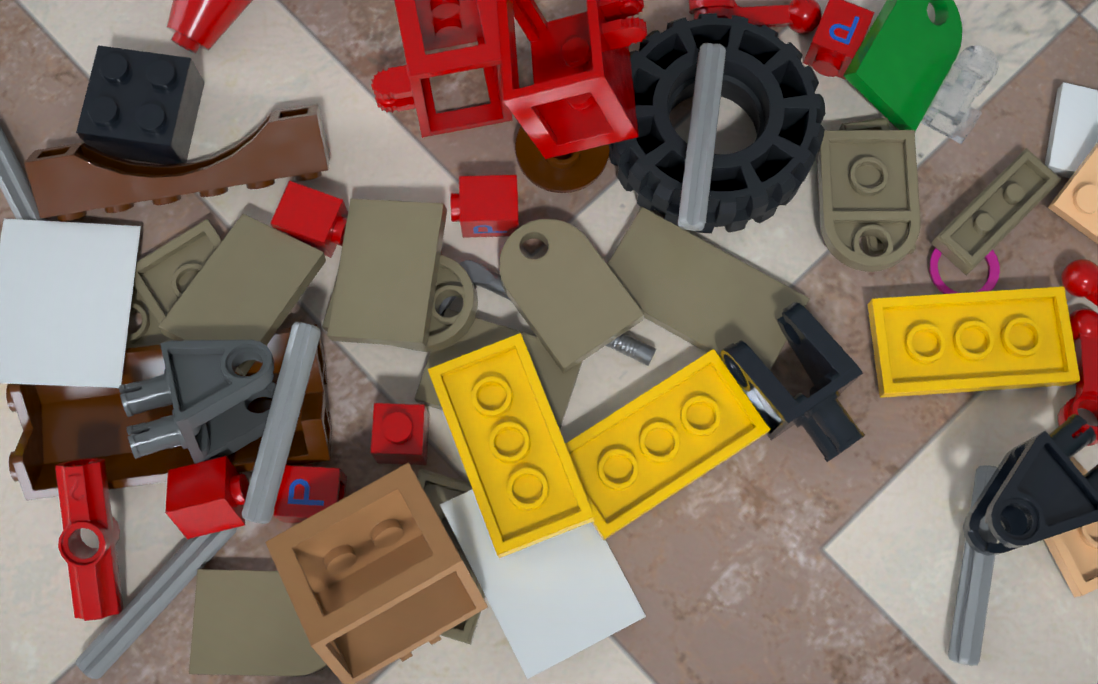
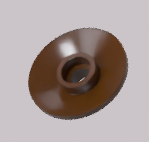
(559, 175)

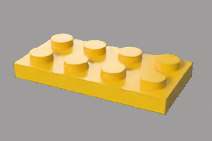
(972, 342)
(663, 442)
(510, 445)

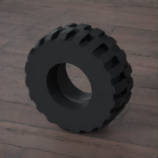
(758, 76)

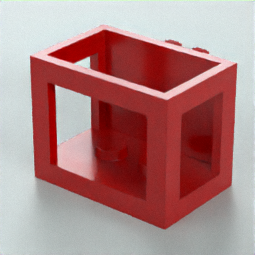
(439, 25)
(579, 74)

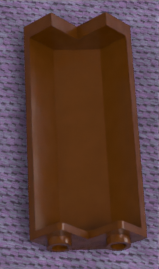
(92, 423)

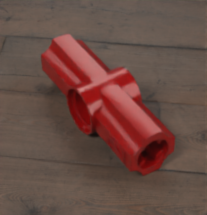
(92, 571)

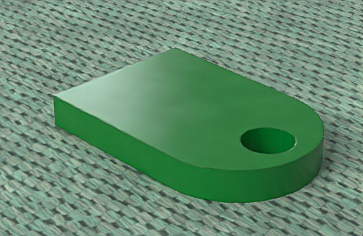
(906, 58)

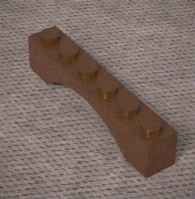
(81, 178)

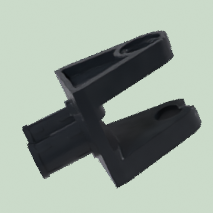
(828, 369)
(1036, 492)

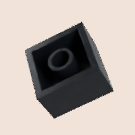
(141, 105)

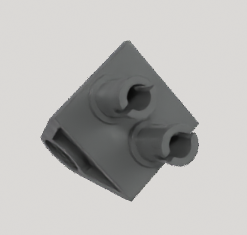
(206, 398)

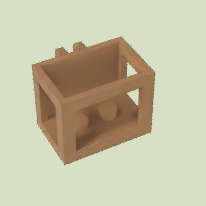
(374, 576)

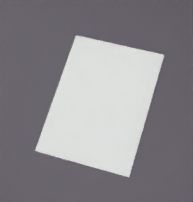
(65, 301)
(548, 595)

